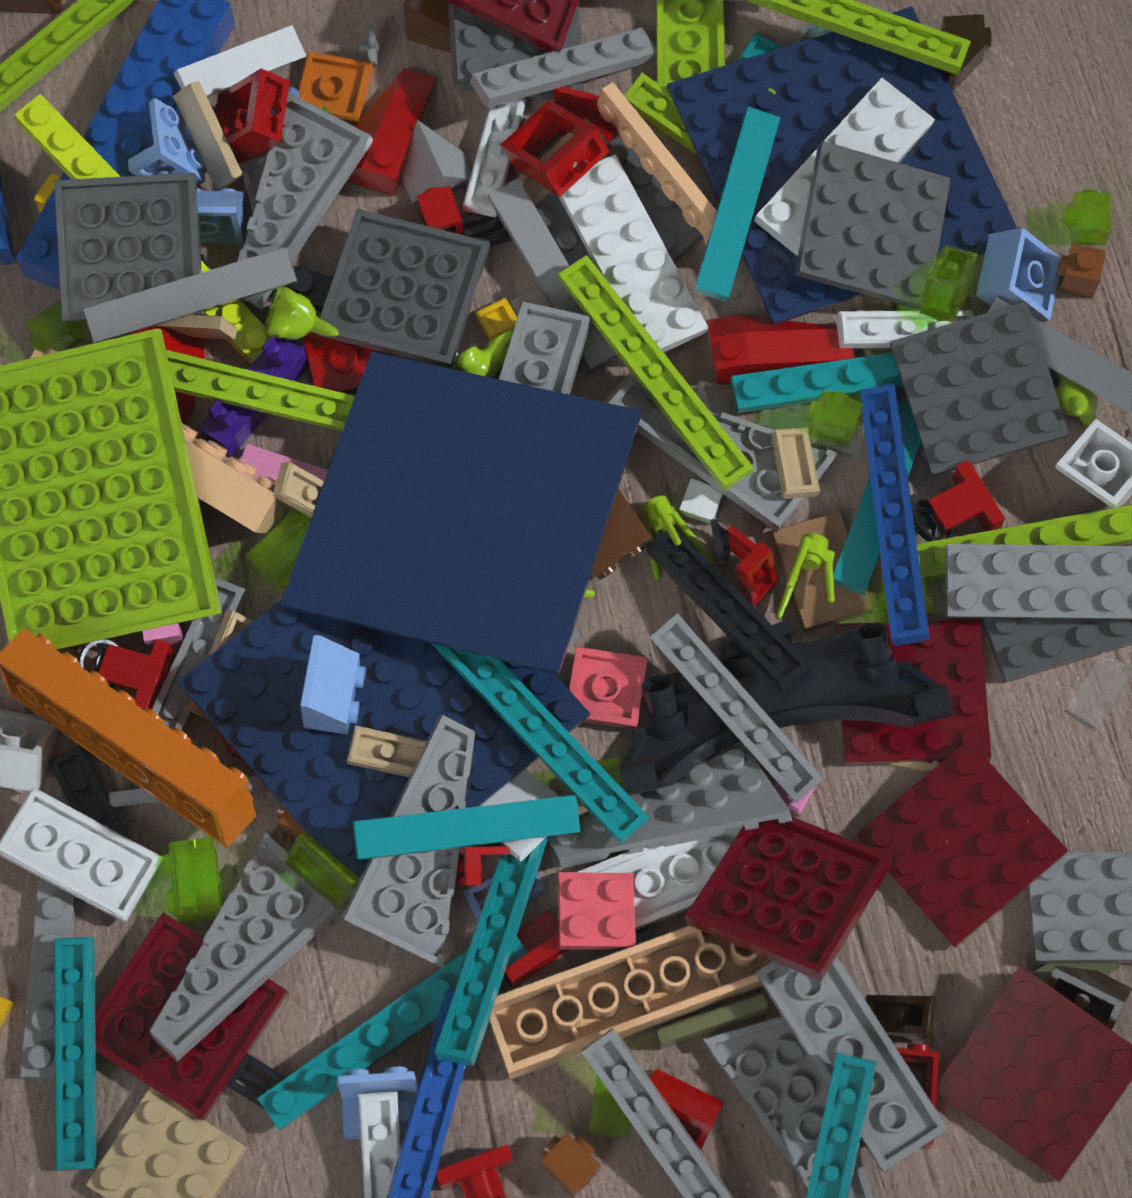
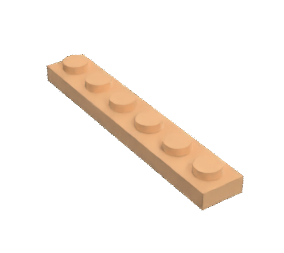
(657, 159)

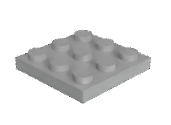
(1083, 910)

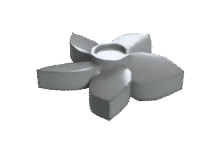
(372, 46)

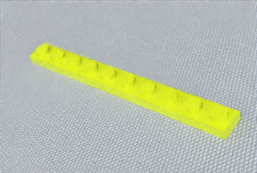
(81, 161)

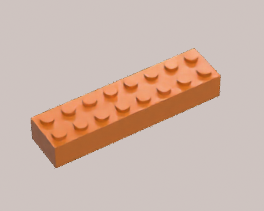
(127, 737)

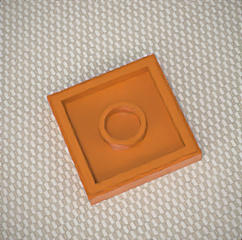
(336, 84)

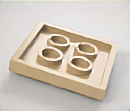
(166, 1155)

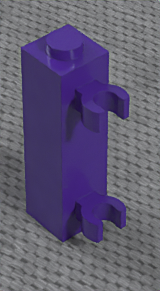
(232, 424)

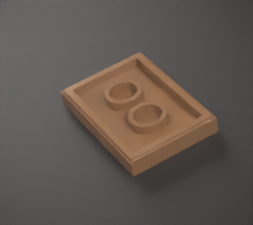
(810, 587)

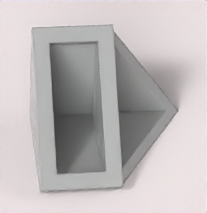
(432, 163)

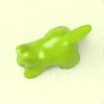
(294, 317)
(487, 360)
(1075, 399)

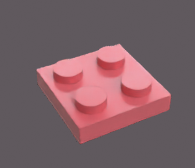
(609, 686)
(596, 911)

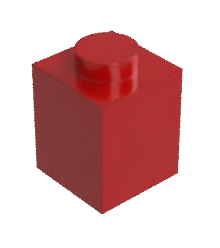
(440, 210)

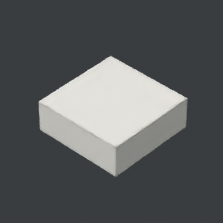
(700, 501)

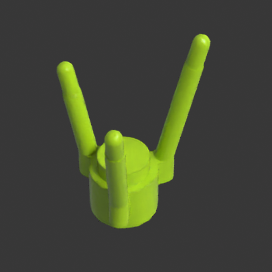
(662, 517)
(810, 555)

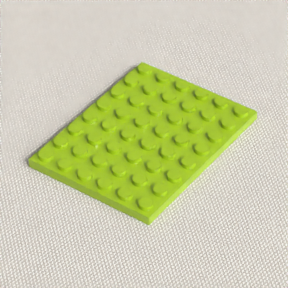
(98, 496)

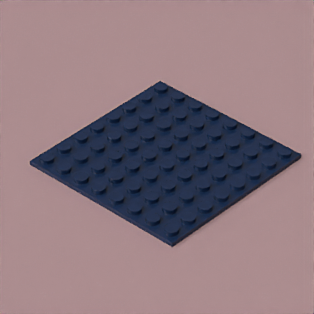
(814, 92)
(463, 511)
(254, 700)

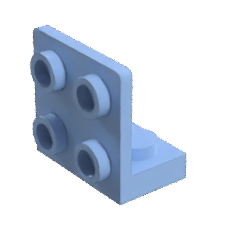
(172, 148)
(361, 1081)

